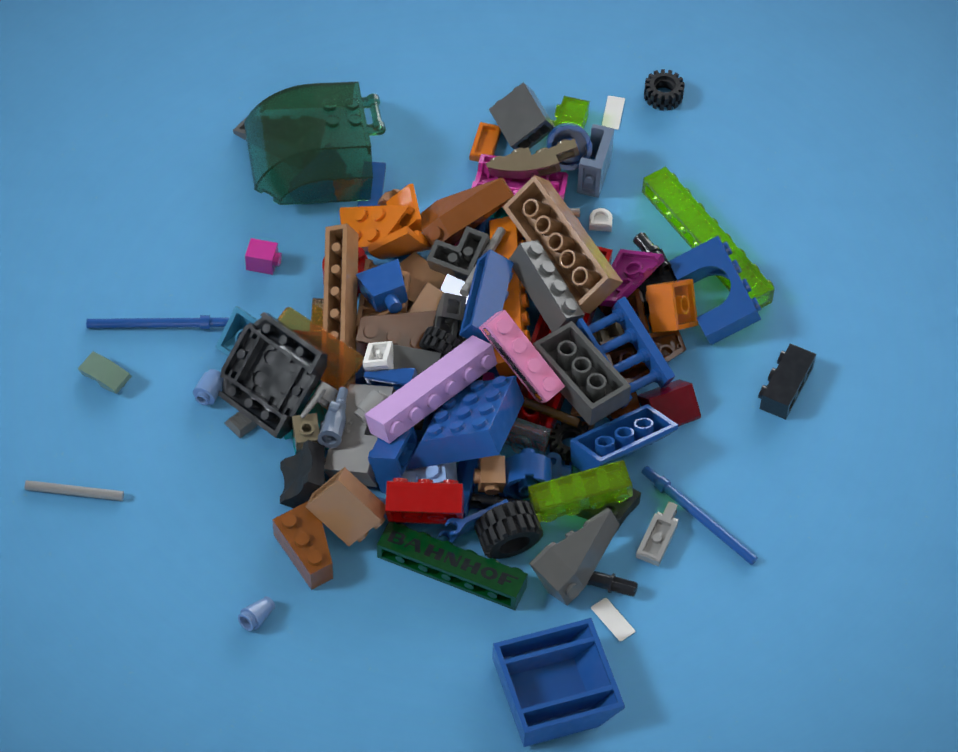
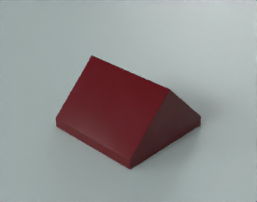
(674, 401)

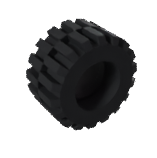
(508, 529)

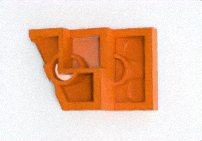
(399, 244)

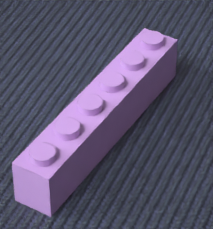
(430, 389)

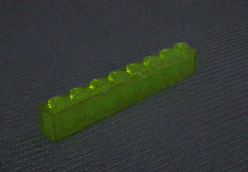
(697, 227)

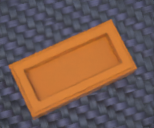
(485, 141)

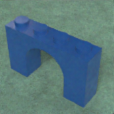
(738, 309)

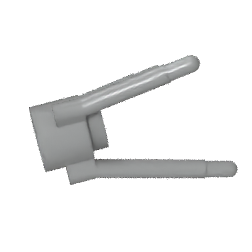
(323, 396)

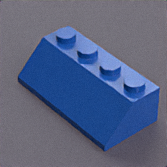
(620, 438)

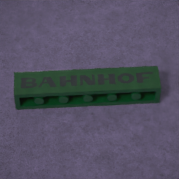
(452, 565)

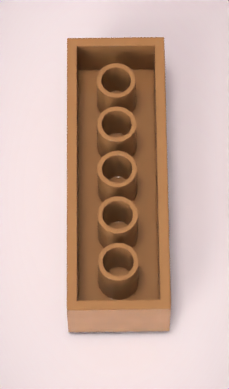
(545, 217)

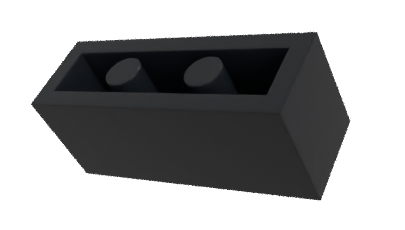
(786, 381)

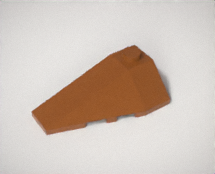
(450, 215)

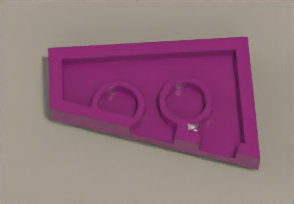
(633, 269)

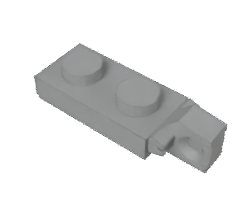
(658, 535)

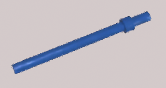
(203, 322)
(663, 485)

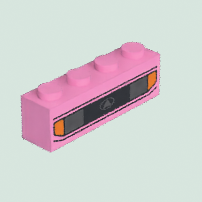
(521, 356)

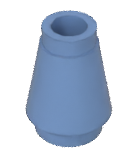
(256, 613)

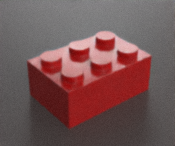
(424, 501)

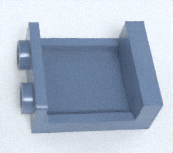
(593, 172)

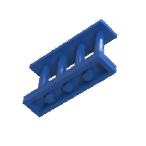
(637, 335)

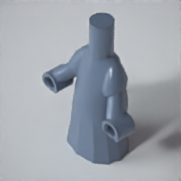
(335, 420)

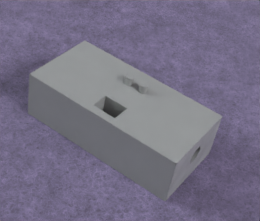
(356, 439)

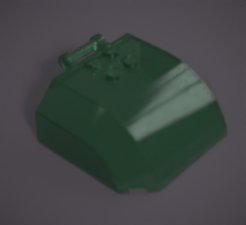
(313, 143)

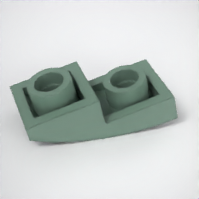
(105, 372)

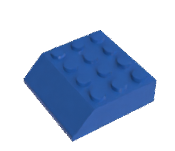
(470, 423)
(557, 681)

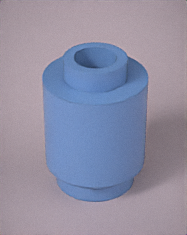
(208, 387)

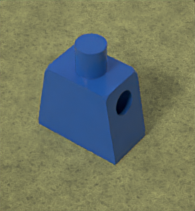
(383, 287)

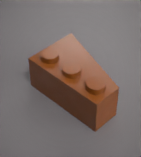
(305, 544)

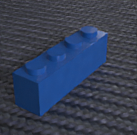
(486, 293)

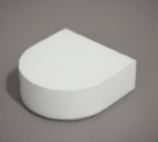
(600, 220)

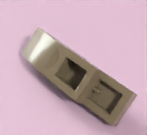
(523, 165)

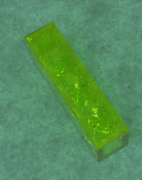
(581, 491)

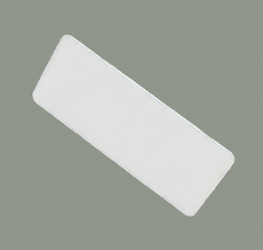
(613, 112)
(613, 619)

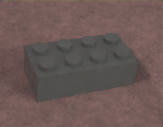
(588, 377)

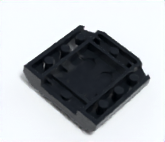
(271, 374)

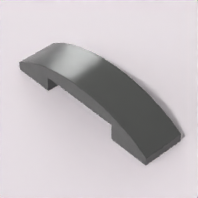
(449, 312)

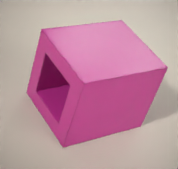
(262, 256)

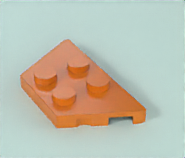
(374, 221)

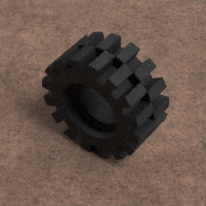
(664, 80)
(438, 341)
(562, 432)

